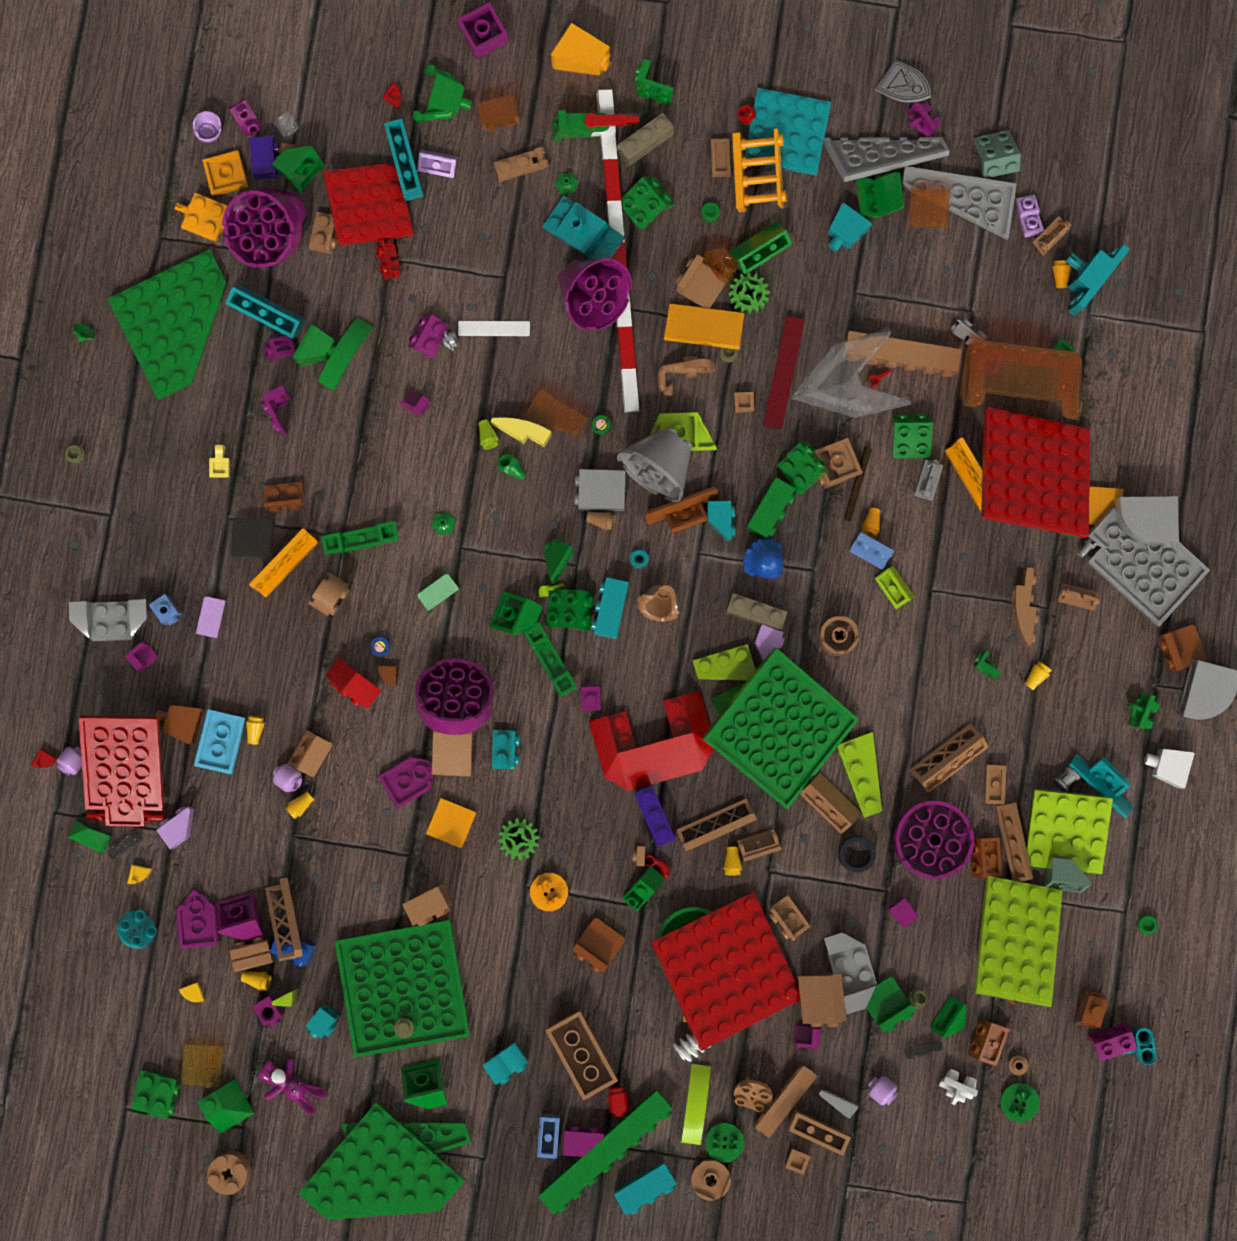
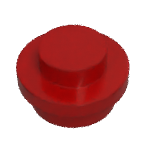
(746, 114)

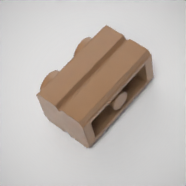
(252, 954)

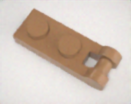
(521, 164)

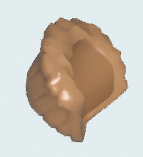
(659, 603)

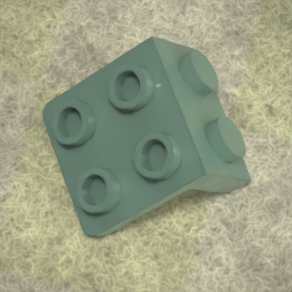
(998, 154)

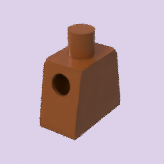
(181, 722)
(1091, 1009)

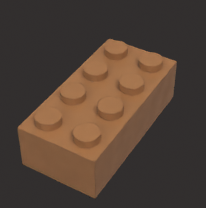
(581, 1054)

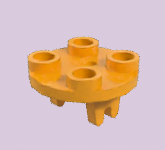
(554, 899)

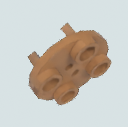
(753, 1094)

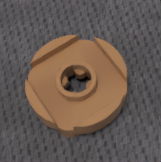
(721, 1175)

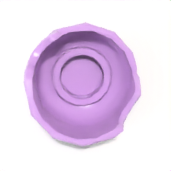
(207, 126)

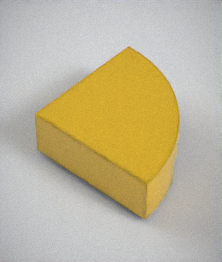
(138, 874)
(192, 993)

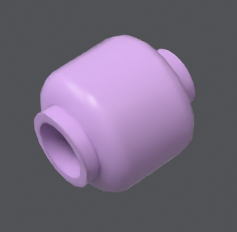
(70, 761)
(287, 778)
(883, 1090)

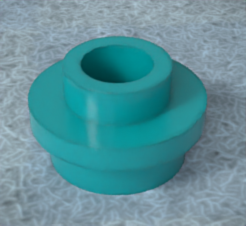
(639, 552)

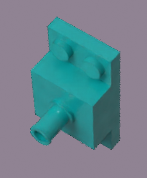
(583, 230)
(1092, 275)

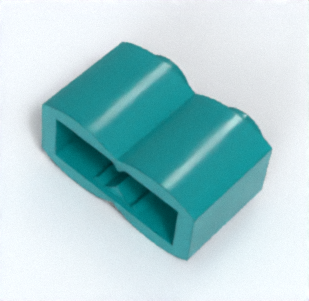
(506, 1063)

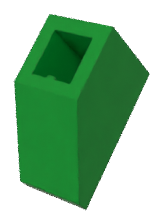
(643, 888)

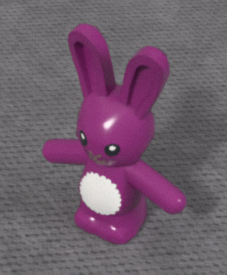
(293, 1087)

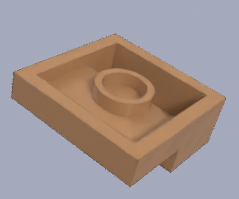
(840, 462)

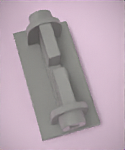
(965, 329)
(929, 479)

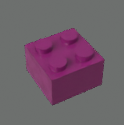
(482, 30)

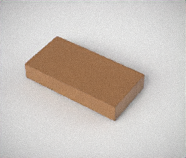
(720, 157)

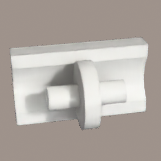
(957, 1090)

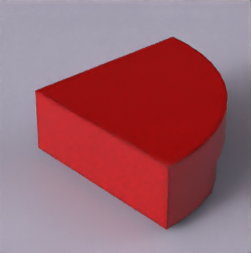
(393, 96)
(44, 759)

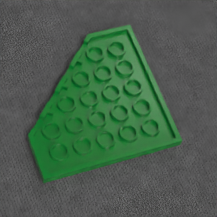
(171, 320)
(381, 1173)

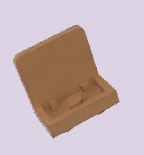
(699, 283)

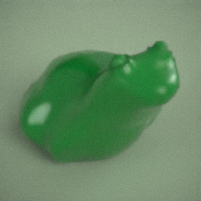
(509, 465)

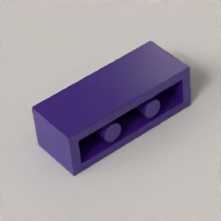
(654, 816)

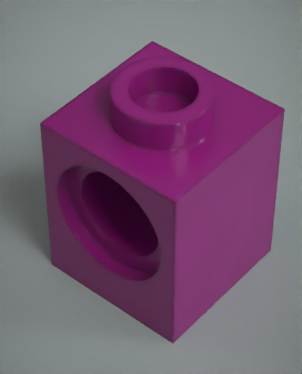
(260, 1011)

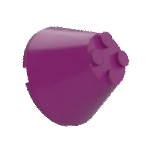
(595, 292)

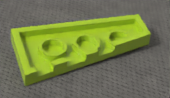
(861, 768)

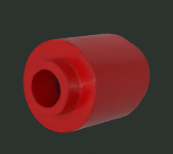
(618, 1101)

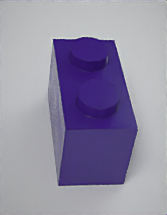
(262, 156)

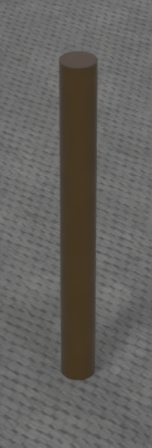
(857, 485)

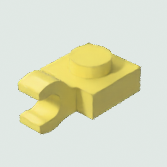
(219, 466)

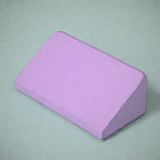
(437, 163)
(210, 617)

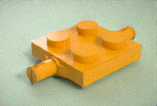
(203, 217)

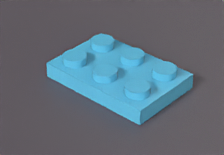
(220, 742)

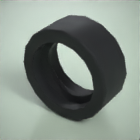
(842, 854)

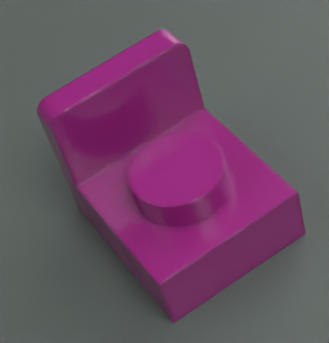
(279, 347)
(590, 697)

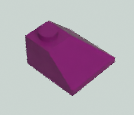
(239, 917)

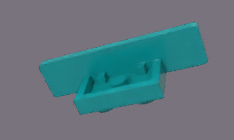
(1105, 780)

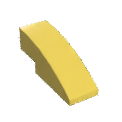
(522, 430)

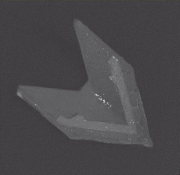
(836, 382)

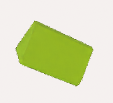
(894, 587)
(288, 999)

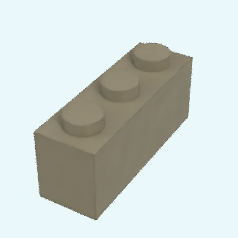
(645, 139)
(756, 612)

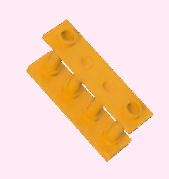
(742, 162)

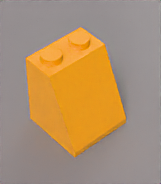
(580, 53)

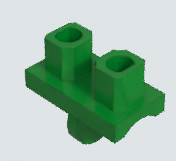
(1141, 709)

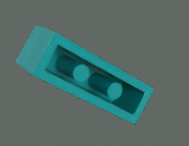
(610, 608)
(645, 1188)

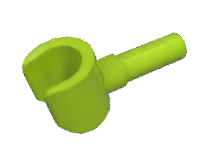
(544, 590)

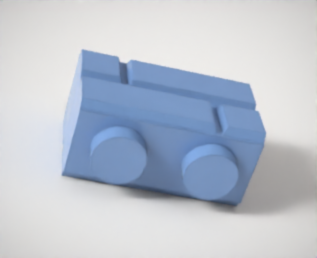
(548, 1136)

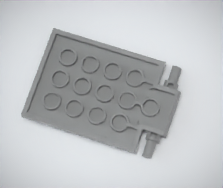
(1143, 573)

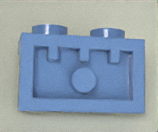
(871, 551)

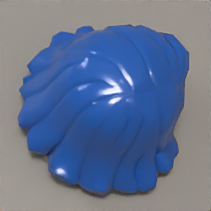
(764, 559)

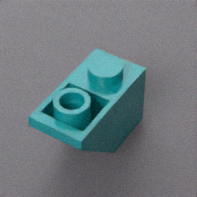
(719, 518)

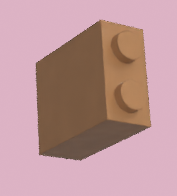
(822, 999)

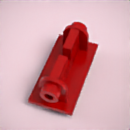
(386, 251)

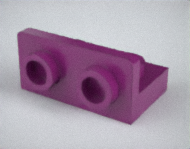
(1113, 1041)

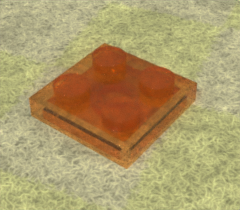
(929, 208)

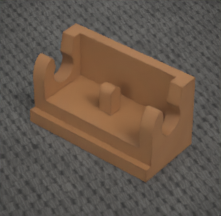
(759, 845)

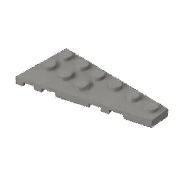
(880, 154)
(973, 198)

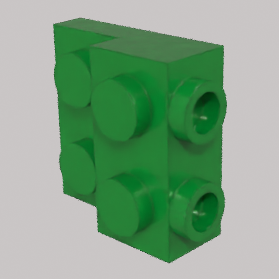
(802, 467)
(156, 1094)

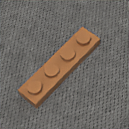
(1014, 842)

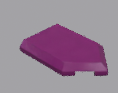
(407, 780)
(197, 922)

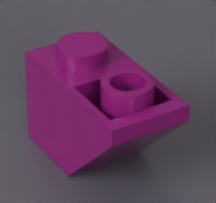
(580, 1141)

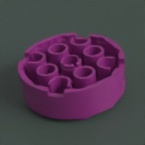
(267, 243)
(454, 696)
(913, 843)

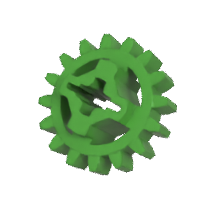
(756, 289)
(521, 830)

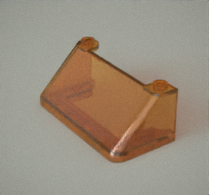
(1023, 374)

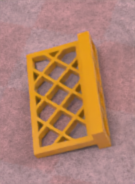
(967, 469)
(284, 563)

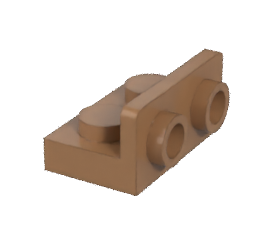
(323, 234)

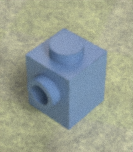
(161, 605)

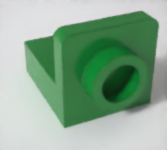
(988, 669)

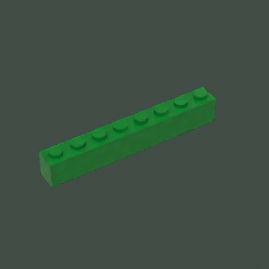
(611, 1147)

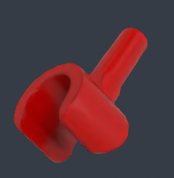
(875, 379)

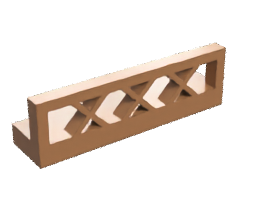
(952, 760)
(706, 837)
(290, 916)
(785, 1100)

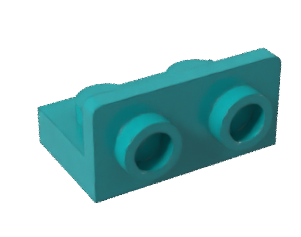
(504, 749)

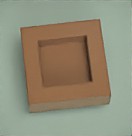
(744, 402)
(797, 1161)

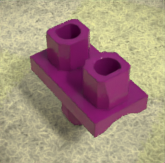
(245, 117)
(921, 120)

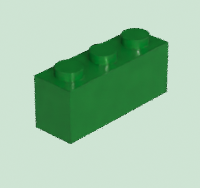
(761, 247)
(771, 509)

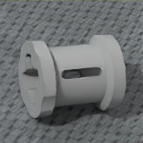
(1066, 779)

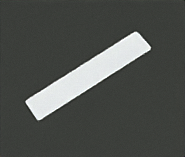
(494, 328)

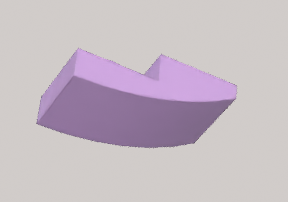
(1029, 216)

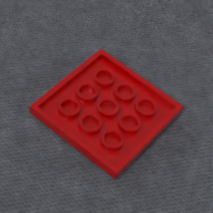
(367, 204)

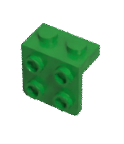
(647, 88)
(880, 195)
(646, 201)
(912, 435)
(570, 609)
(889, 1005)

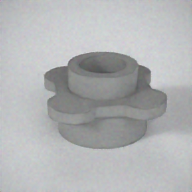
(450, 340)

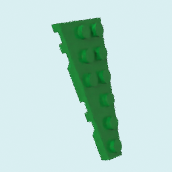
(436, 1135)

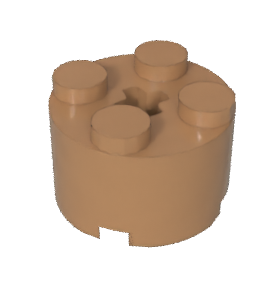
(329, 594)
(849, 634)
(218, 1175)

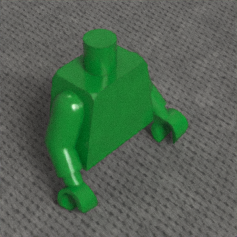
(444, 97)

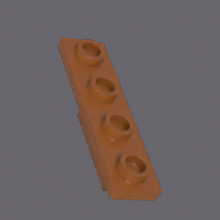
(684, 513)

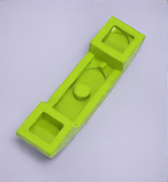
(696, 1104)

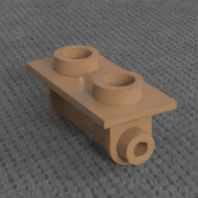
(1051, 235)
(1078, 597)

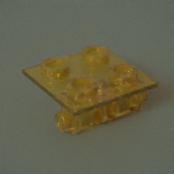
(202, 1065)

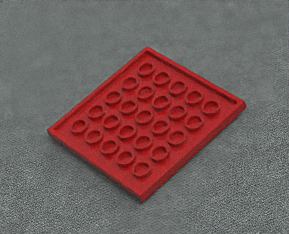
(1035, 473)
(726, 970)

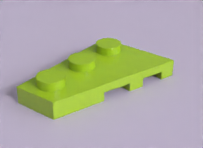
(727, 665)

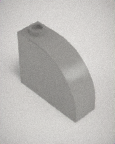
(1149, 519)
(1207, 690)

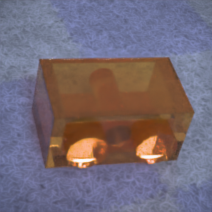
(498, 113)

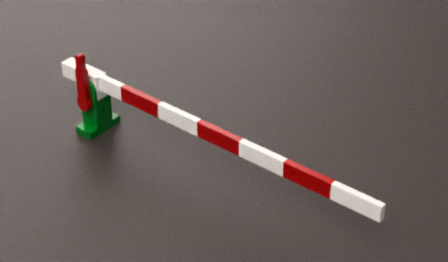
(603, 125)

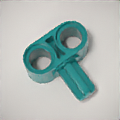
(1143, 1045)

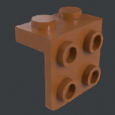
(1181, 647)
(598, 945)

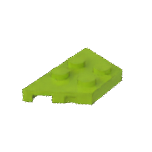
(688, 427)

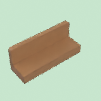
(830, 803)

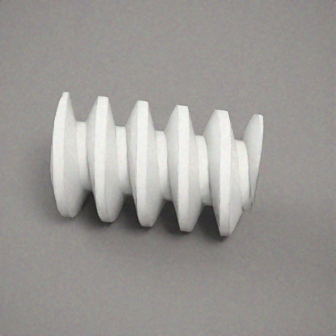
(687, 1048)

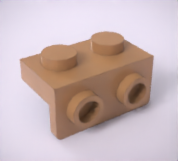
(789, 918)

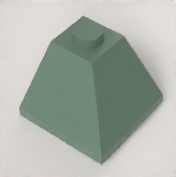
(1065, 875)

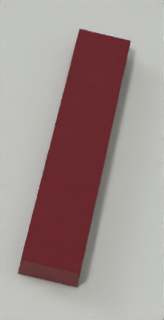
(783, 372)

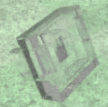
(286, 125)

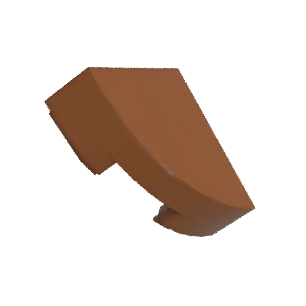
(388, 674)

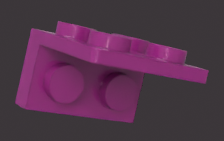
(272, 399)

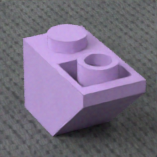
(768, 639)
(178, 828)

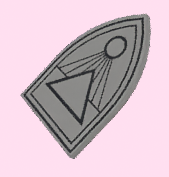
(904, 84)

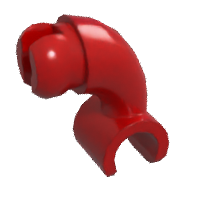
(662, 866)

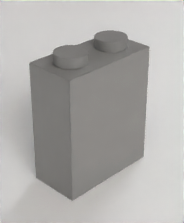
(600, 490)

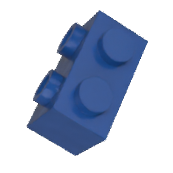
(307, 950)

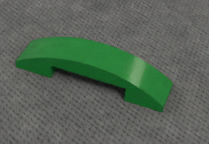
(344, 353)
(360, 539)
(550, 659)

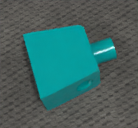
(847, 228)

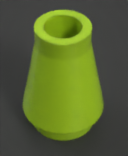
(488, 437)

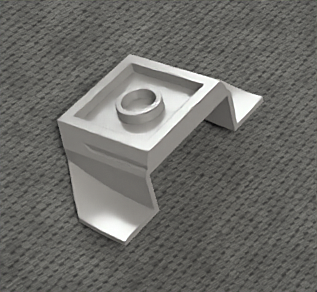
(108, 619)
(853, 962)

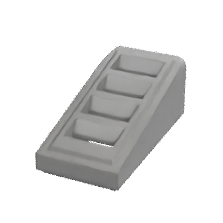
(843, 1105)

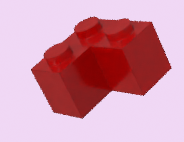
(350, 682)

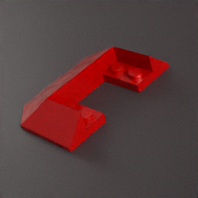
(659, 761)

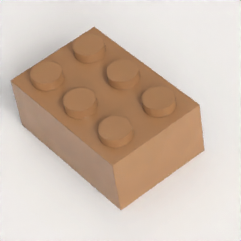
(428, 904)

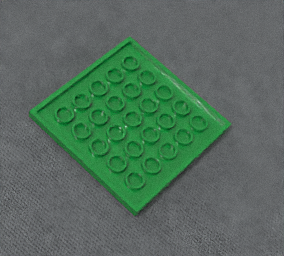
(780, 728)
(402, 976)

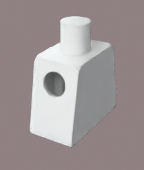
(1171, 766)

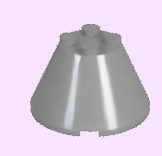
(659, 463)

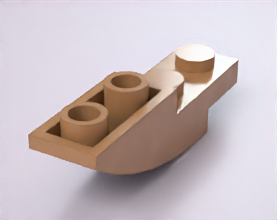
(1025, 615)

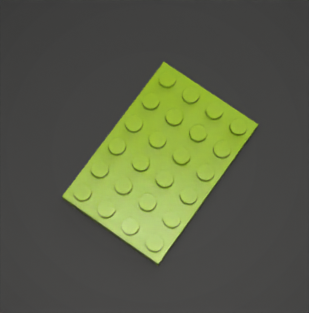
(1018, 941)

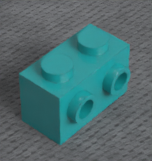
(323, 1022)

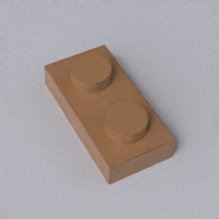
(995, 784)
(639, 855)

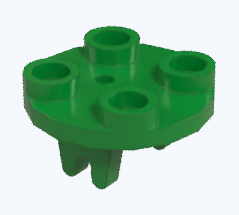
(1022, 1093)
(734, 1142)

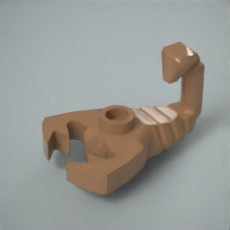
(690, 367)

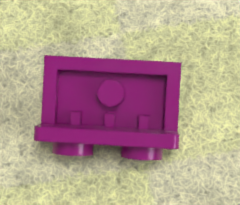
(428, 335)

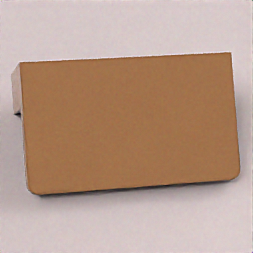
(310, 753)

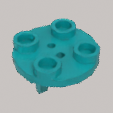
(130, 922)

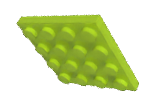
(1068, 827)

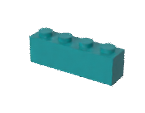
(403, 160)
(265, 311)

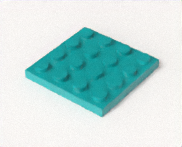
(801, 123)

